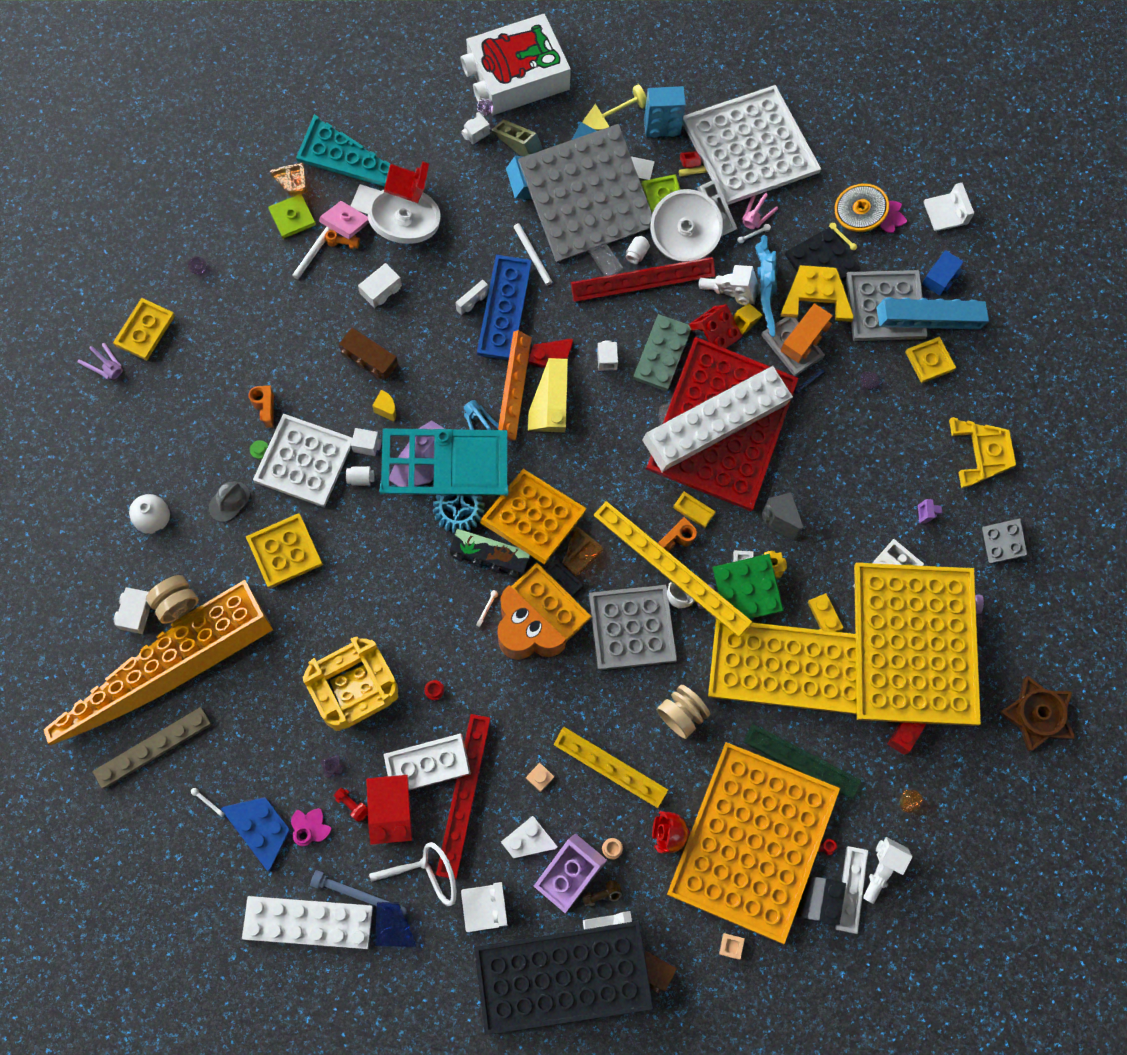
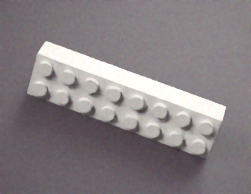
(717, 418)

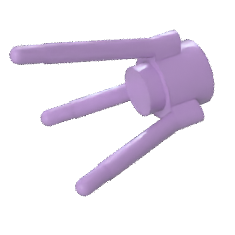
(112, 368)

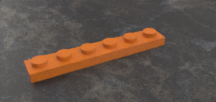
(514, 384)

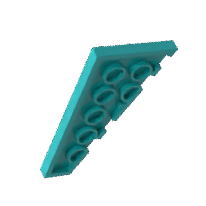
(340, 154)

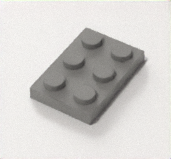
(782, 331)

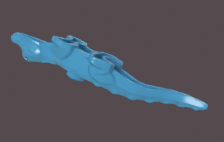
(768, 280)

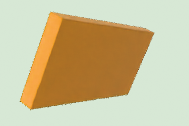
(551, 601)

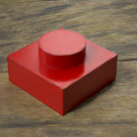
(690, 159)

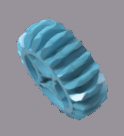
(443, 504)

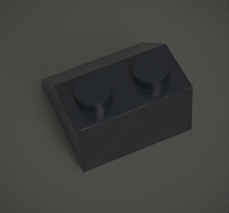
(822, 901)

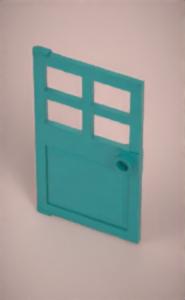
(462, 461)

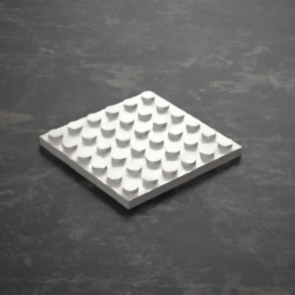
(750, 144)

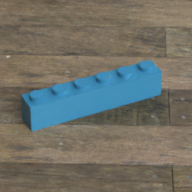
(932, 313)

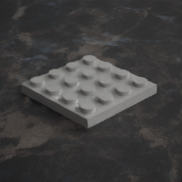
(866, 293)
(632, 627)

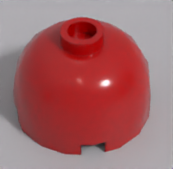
(670, 832)

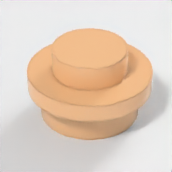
(612, 848)

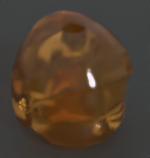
(910, 801)

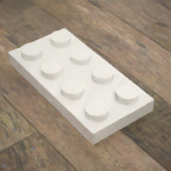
(430, 761)

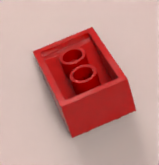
(389, 809)

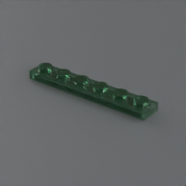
(801, 760)

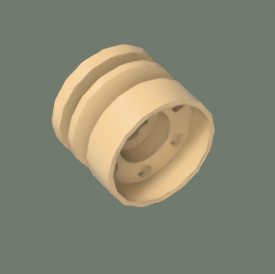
(679, 715)

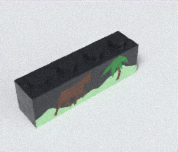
(489, 553)

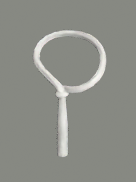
(424, 865)

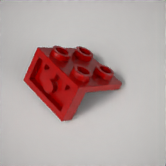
(405, 182)
(718, 326)

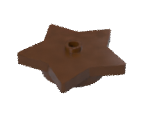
(1053, 711)

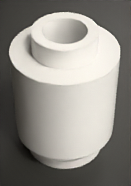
(637, 250)
(359, 476)

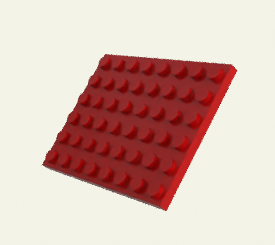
(737, 463)

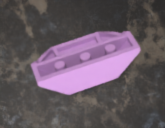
(423, 449)

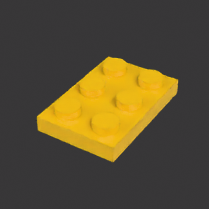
(144, 329)

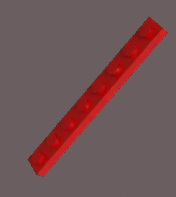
(642, 279)
(464, 796)

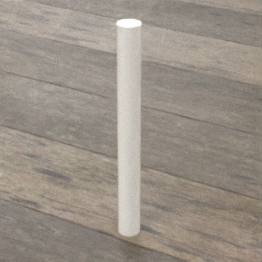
(310, 255)
(533, 255)

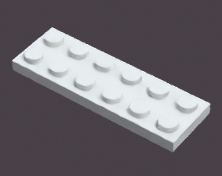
(307, 922)

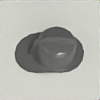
(229, 501)

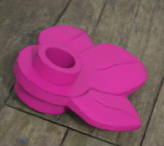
(894, 218)
(311, 824)

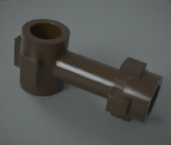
(612, 891)

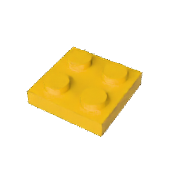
(930, 359)

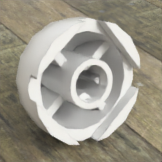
(149, 513)

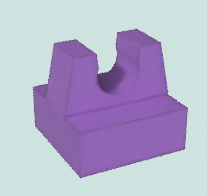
(928, 511)

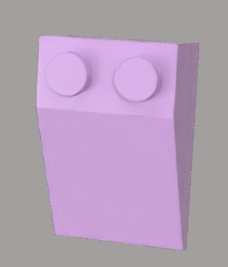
(570, 872)

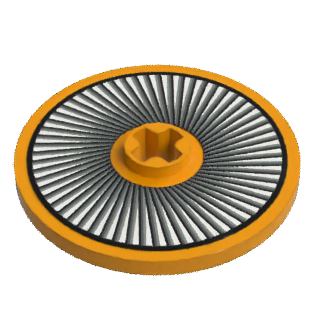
(864, 195)

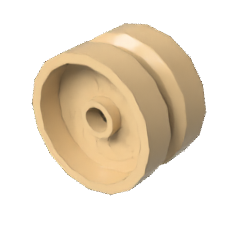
(172, 599)

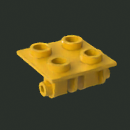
(352, 685)

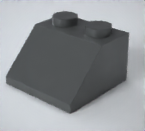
(783, 516)

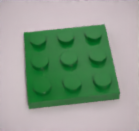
(750, 585)

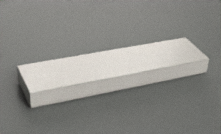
(854, 878)

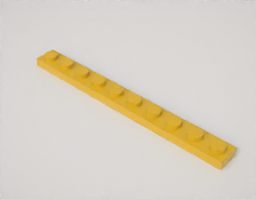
(673, 569)

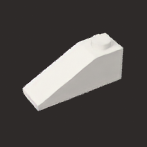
(714, 192)

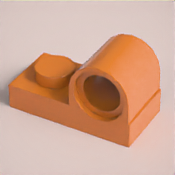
(265, 405)
(675, 534)

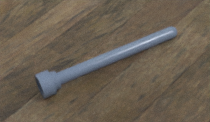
(320, 880)

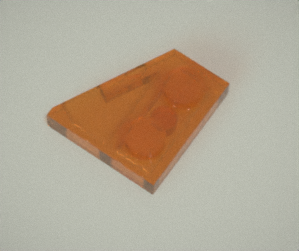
(291, 178)
(581, 552)

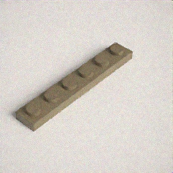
(151, 748)

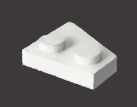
(528, 840)

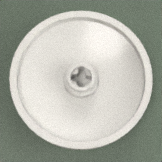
(403, 219)
(686, 225)

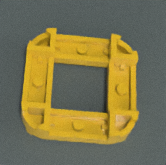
(337, 662)

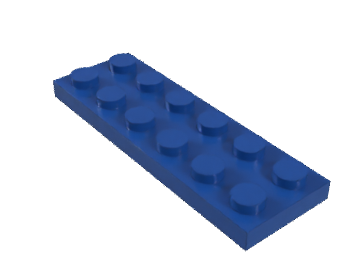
(504, 306)

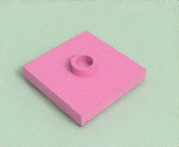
(344, 219)

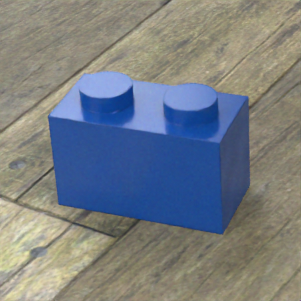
(942, 273)

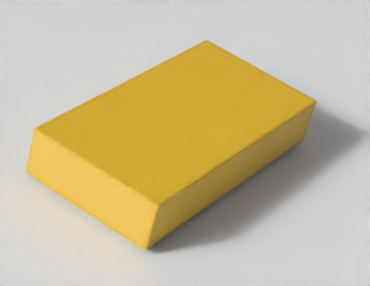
(694, 509)

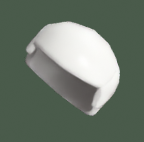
(678, 597)

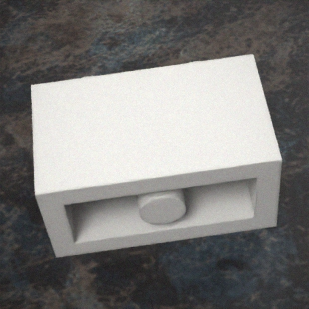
(380, 285)
(132, 611)

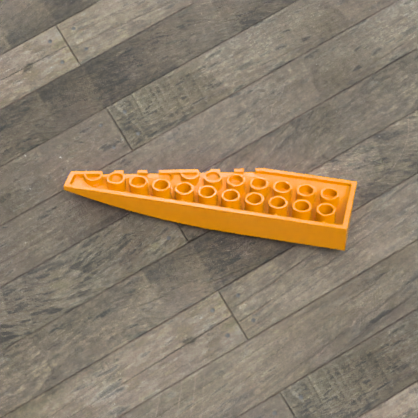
(176, 656)

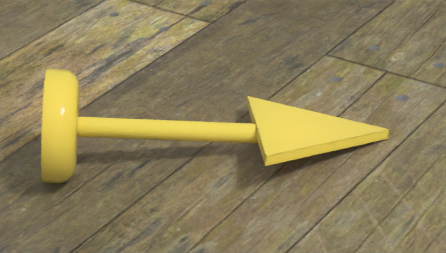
(596, 119)

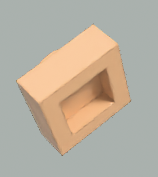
(540, 777)
(731, 946)

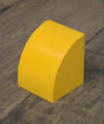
(746, 318)
(385, 406)

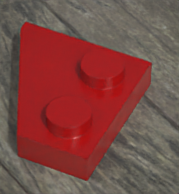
(542, 352)

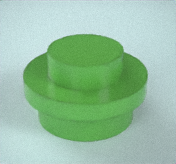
(258, 449)

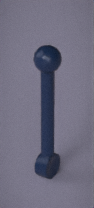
(797, 389)

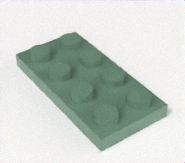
(662, 352)

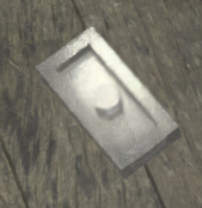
(605, 259)

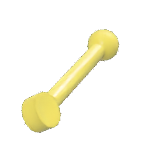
(853, 246)

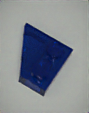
(392, 926)

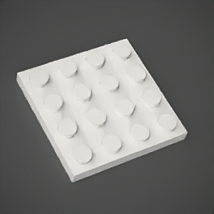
(303, 460)

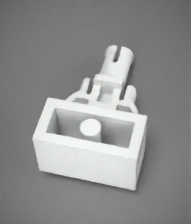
(740, 284)
(891, 858)

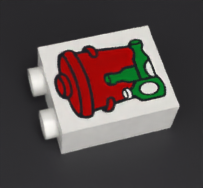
(517, 64)

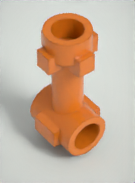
(332, 240)

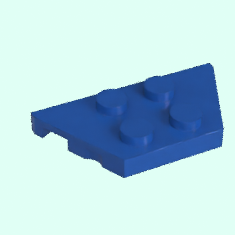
(259, 827)

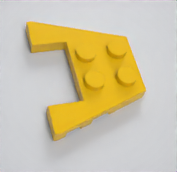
(818, 285)
(991, 449)

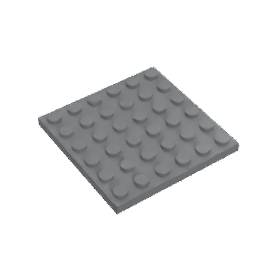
(586, 192)

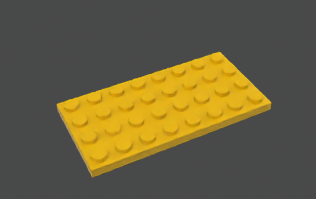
(785, 667)

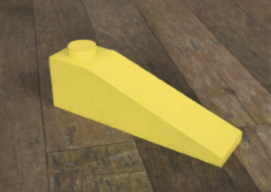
(549, 403)

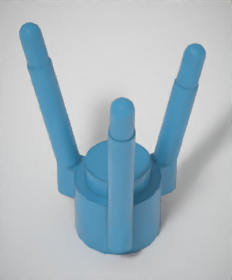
(475, 411)

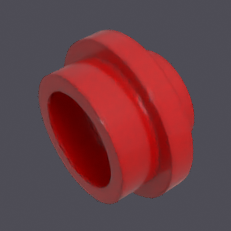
(434, 690)

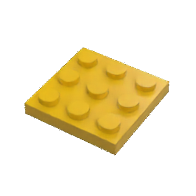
(284, 550)

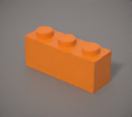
(807, 333)

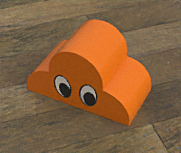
(525, 630)

